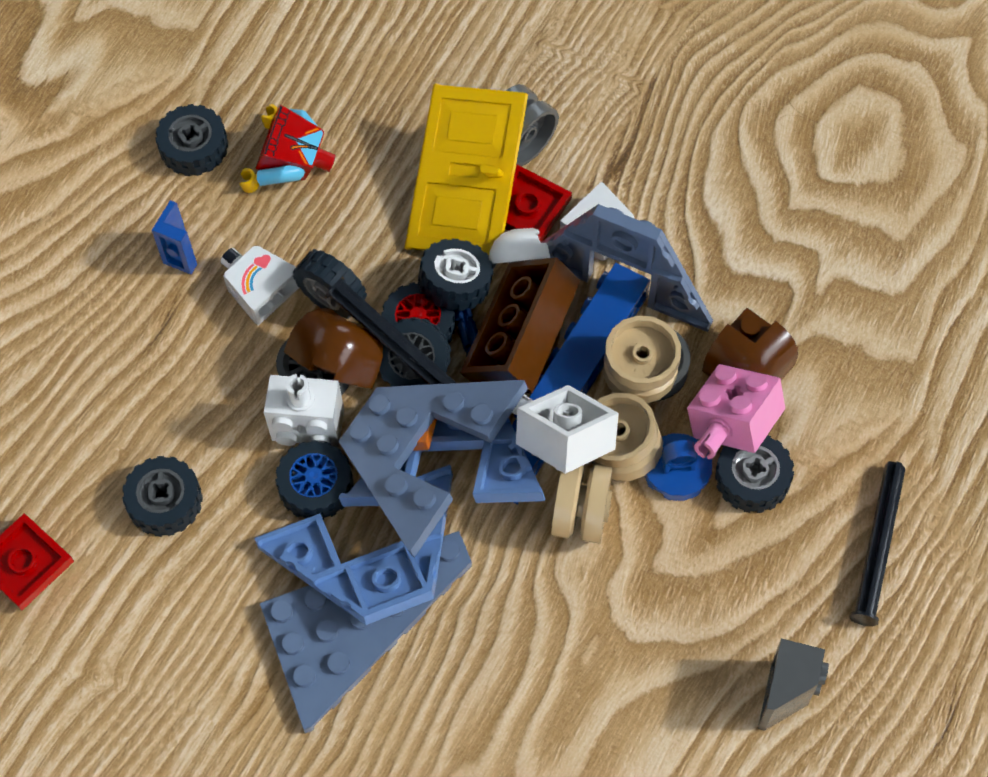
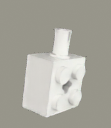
(303, 410)
(565, 428)

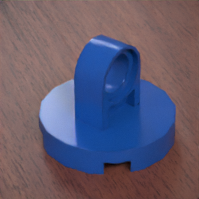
(680, 469)

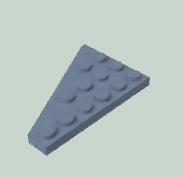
(330, 650)

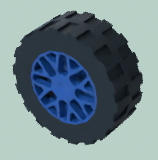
(313, 479)

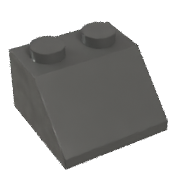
(792, 681)

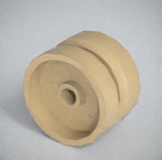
(642, 358)
(637, 439)
(584, 502)

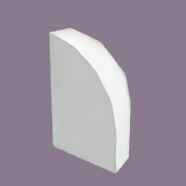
(518, 246)

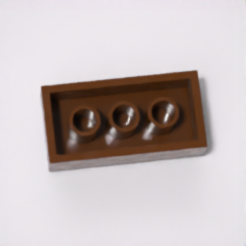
(521, 322)

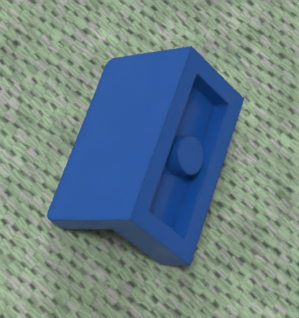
(173, 240)

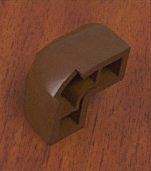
(753, 346)
(336, 347)

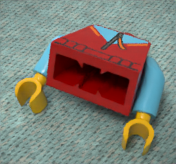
(288, 150)

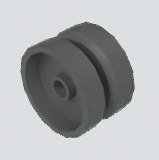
(538, 126)

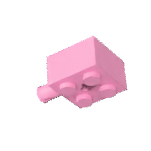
(735, 410)

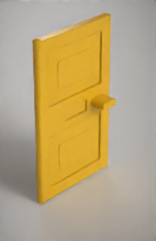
(466, 166)

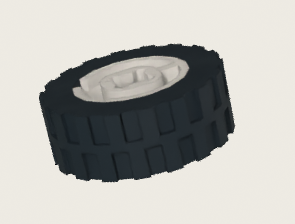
(455, 274)

